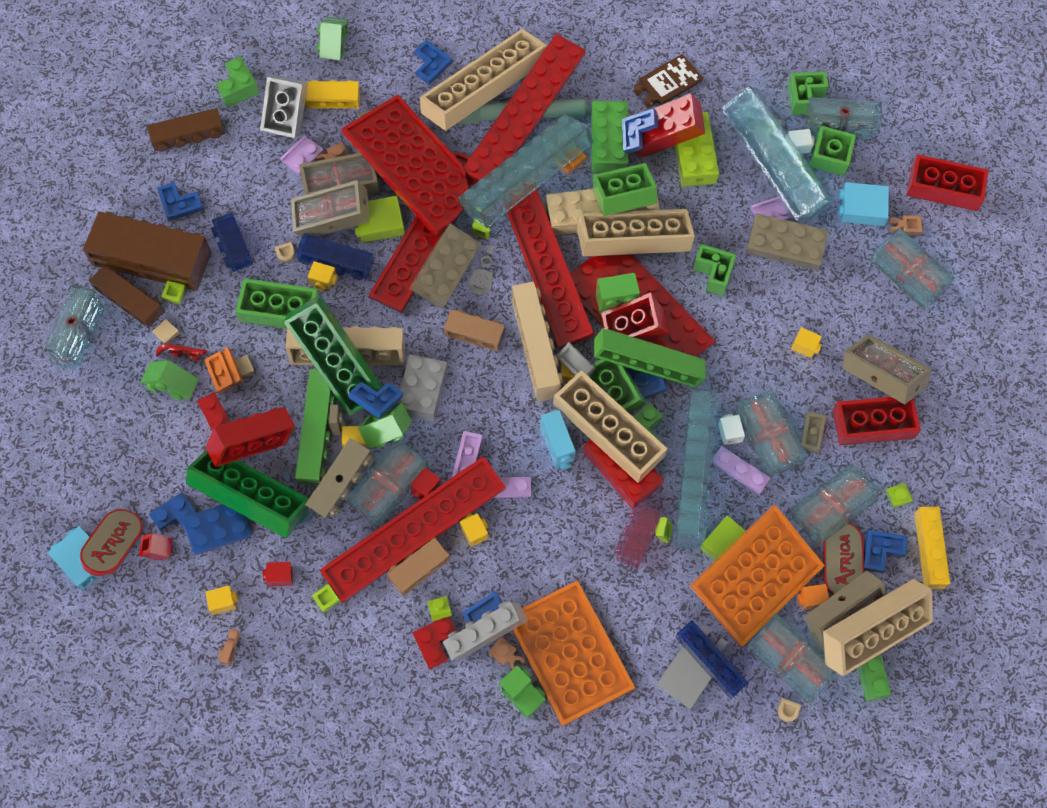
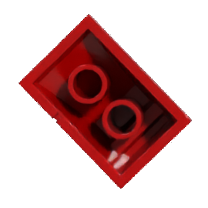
(638, 318)

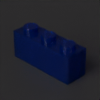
(231, 242)

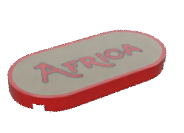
(111, 542)
(843, 558)

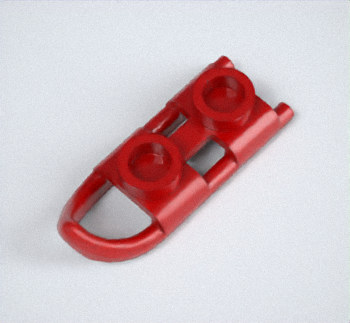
(177, 351)

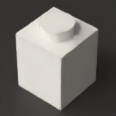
(802, 140)
(731, 429)

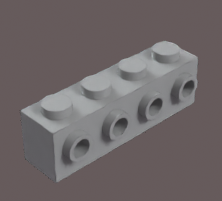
(485, 630)

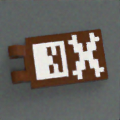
(668, 81)

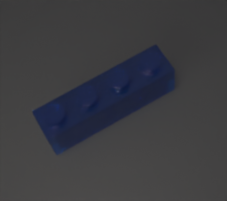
(342, 257)
(711, 659)

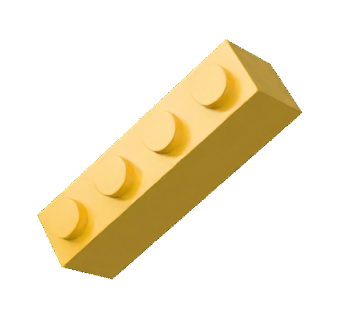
(332, 94)
(932, 547)

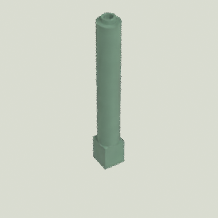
(557, 109)

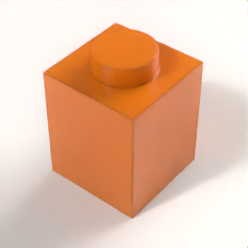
(812, 596)

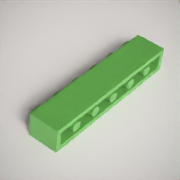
(649, 358)
(315, 431)

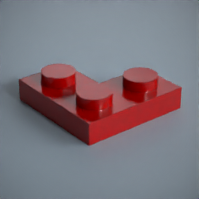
(429, 639)

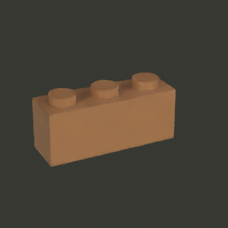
(474, 330)
(418, 567)

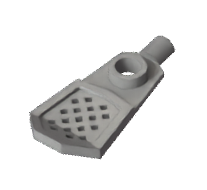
(481, 290)

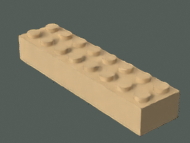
(482, 80)

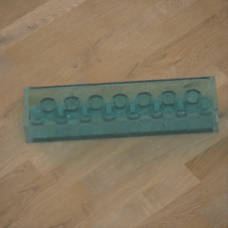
(776, 154)
(526, 170)
(695, 469)

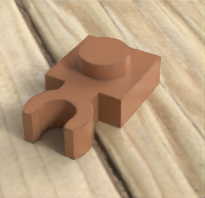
(335, 151)
(909, 224)
(227, 652)
(504, 653)

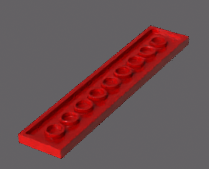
(525, 107)
(406, 262)
(549, 271)
(412, 529)

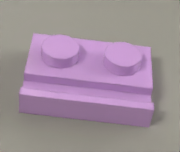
(300, 153)
(774, 208)

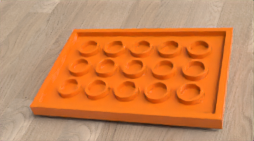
(757, 575)
(571, 654)

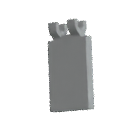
(685, 677)

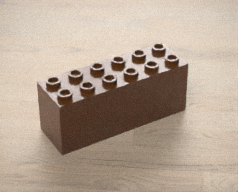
(147, 250)

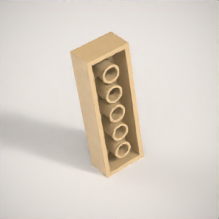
(565, 207)
(635, 232)
(536, 341)
(375, 345)
(609, 426)
(878, 627)

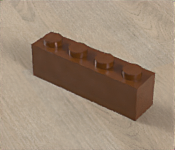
(185, 130)
(126, 296)

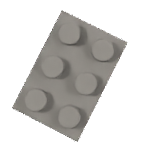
(283, 106)
(423, 386)

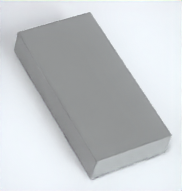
(575, 360)

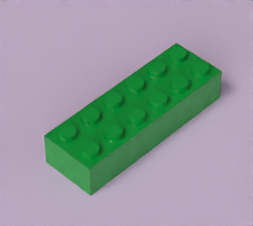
(330, 350)
(249, 493)

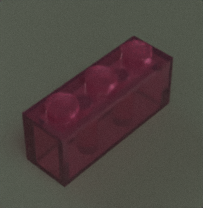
(637, 535)

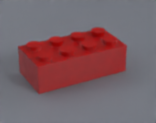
(677, 123)
(947, 182)
(875, 420)
(249, 436)
(621, 481)

